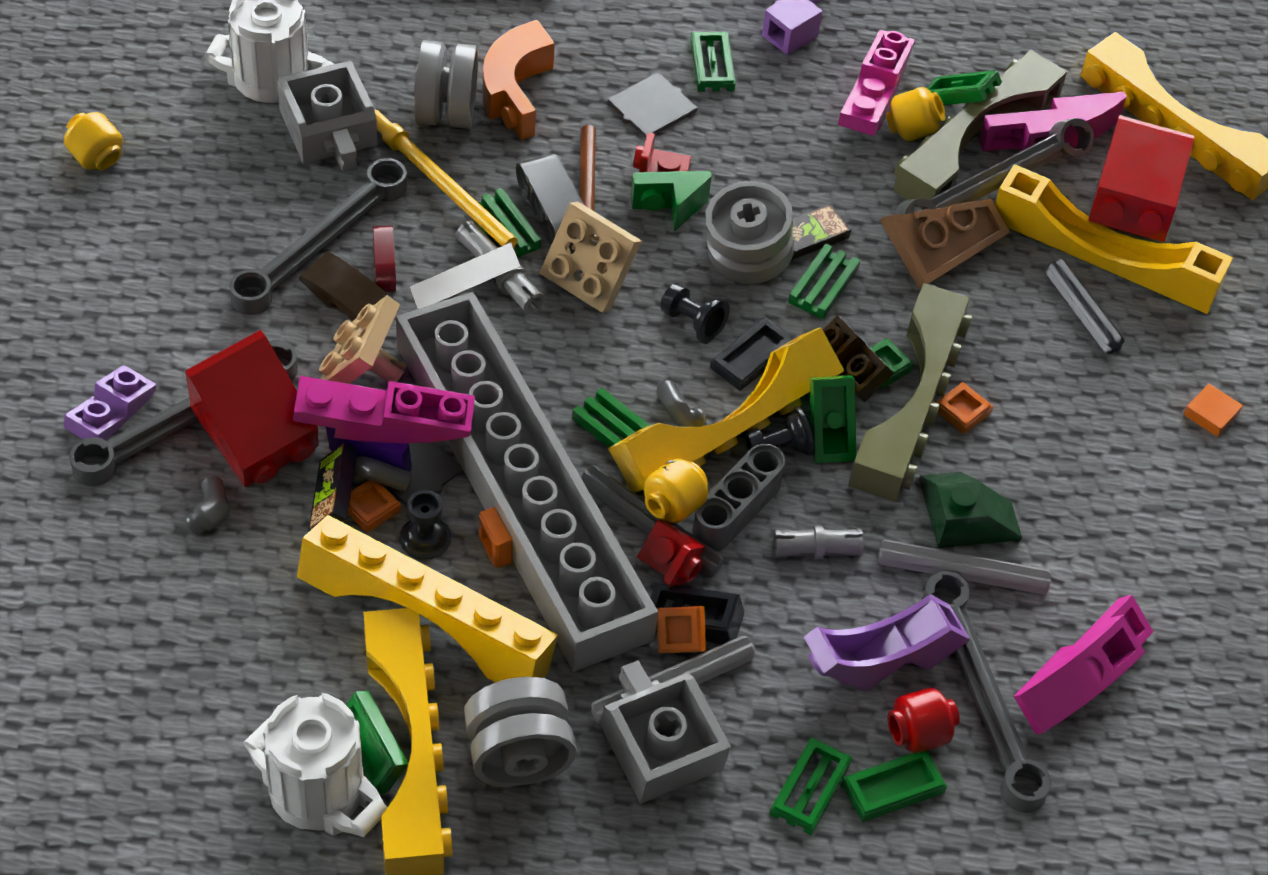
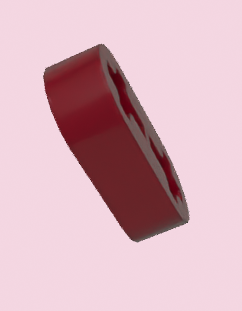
(384, 258)

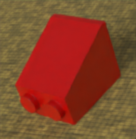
(1141, 178)
(249, 409)

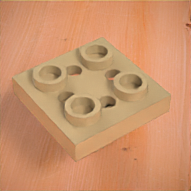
(601, 253)
(360, 346)

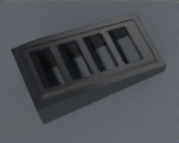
(714, 601)

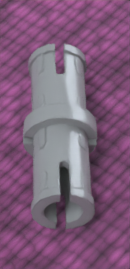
(818, 542)

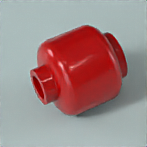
(923, 720)

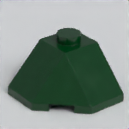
(967, 511)

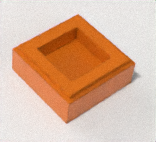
(964, 408)
(1213, 410)
(372, 505)
(495, 538)
(681, 629)

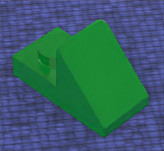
(679, 190)
(833, 418)

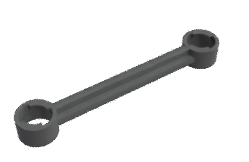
(993, 177)
(318, 237)
(147, 432)
(992, 705)

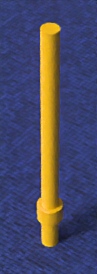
(398, 139)

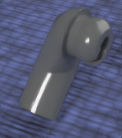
(677, 406)
(380, 472)
(212, 509)

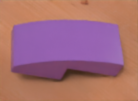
(113, 403)

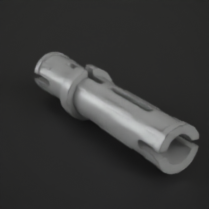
(512, 282)

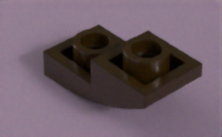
(341, 284)
(857, 358)

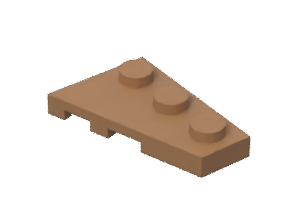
(943, 237)

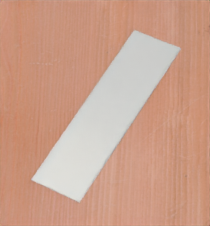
(465, 276)

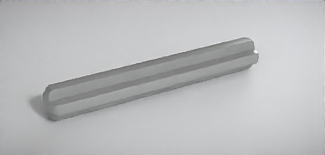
(967, 566)
(701, 667)

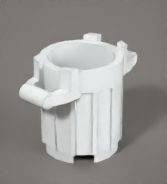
(265, 44)
(315, 766)

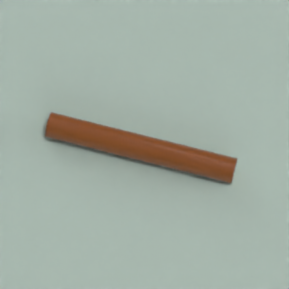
(587, 166)

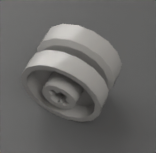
(443, 84)
(749, 232)
(519, 732)

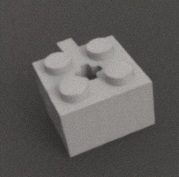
(328, 113)
(663, 733)

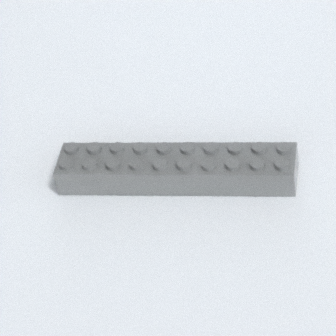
(524, 472)

